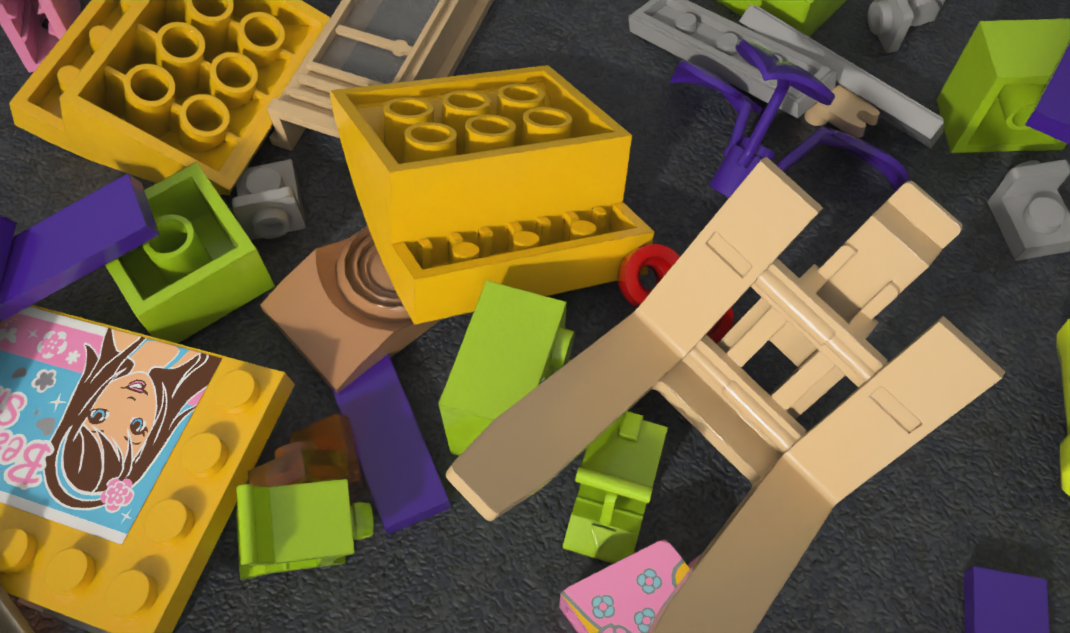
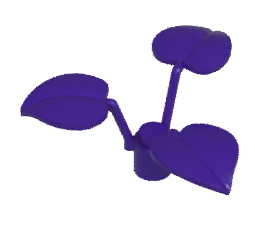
(745, 155)

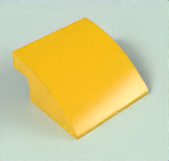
(168, 83)
(488, 183)

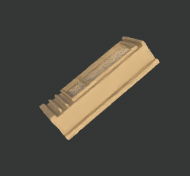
(373, 46)

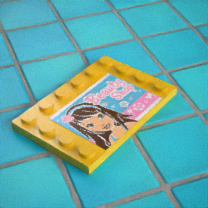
(120, 465)

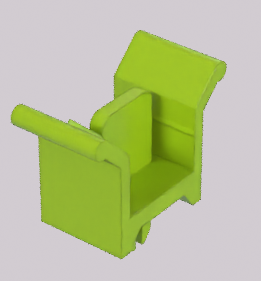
(615, 488)
(297, 526)

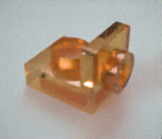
(314, 455)

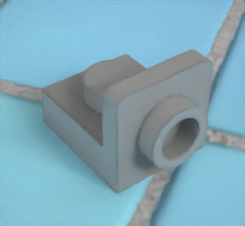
(893, 18)
(269, 200)
(1032, 209)

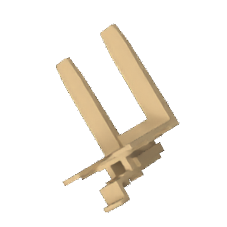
(815, 323)

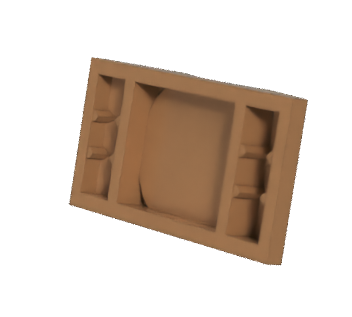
(342, 310)

